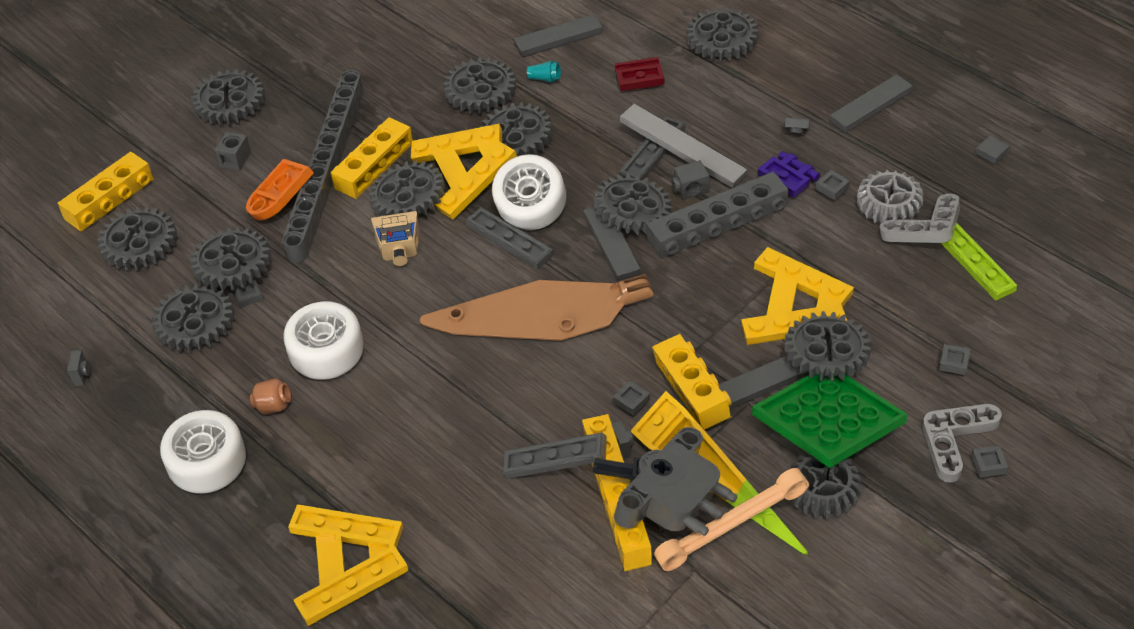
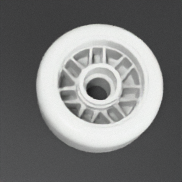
(517, 182)
(323, 340)
(203, 451)

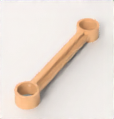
(789, 486)

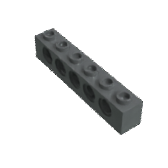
(717, 214)

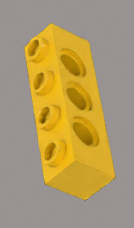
(372, 158)
(105, 191)
(691, 381)

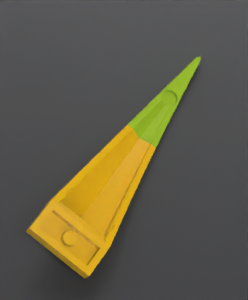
(667, 419)

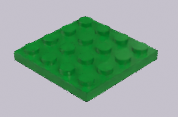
(829, 416)

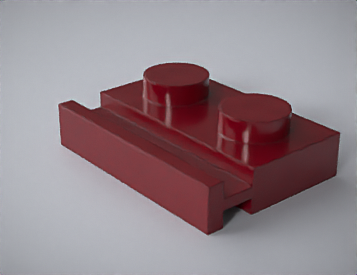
(639, 74)

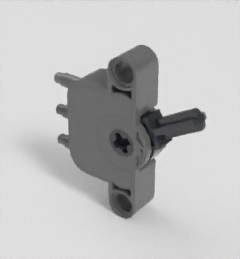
(668, 485)

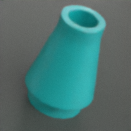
(546, 71)

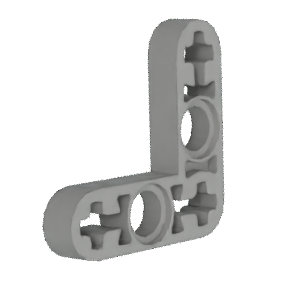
(937, 230)
(946, 434)

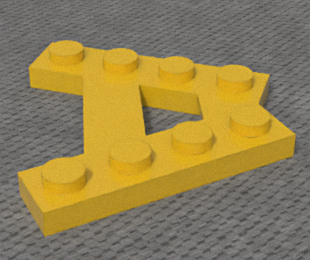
(464, 185)
(789, 277)
(340, 586)

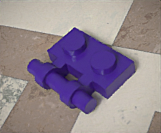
(785, 167)

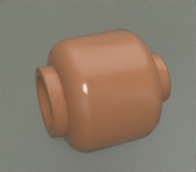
(270, 396)

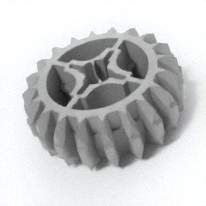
(889, 197)

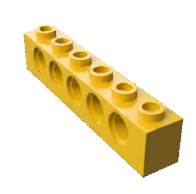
(631, 542)

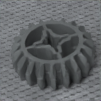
(827, 492)

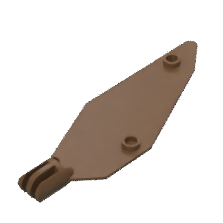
(541, 309)

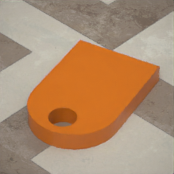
(277, 189)

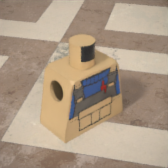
(397, 236)

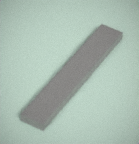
(683, 145)

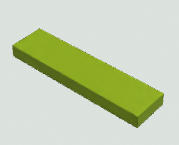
(979, 264)

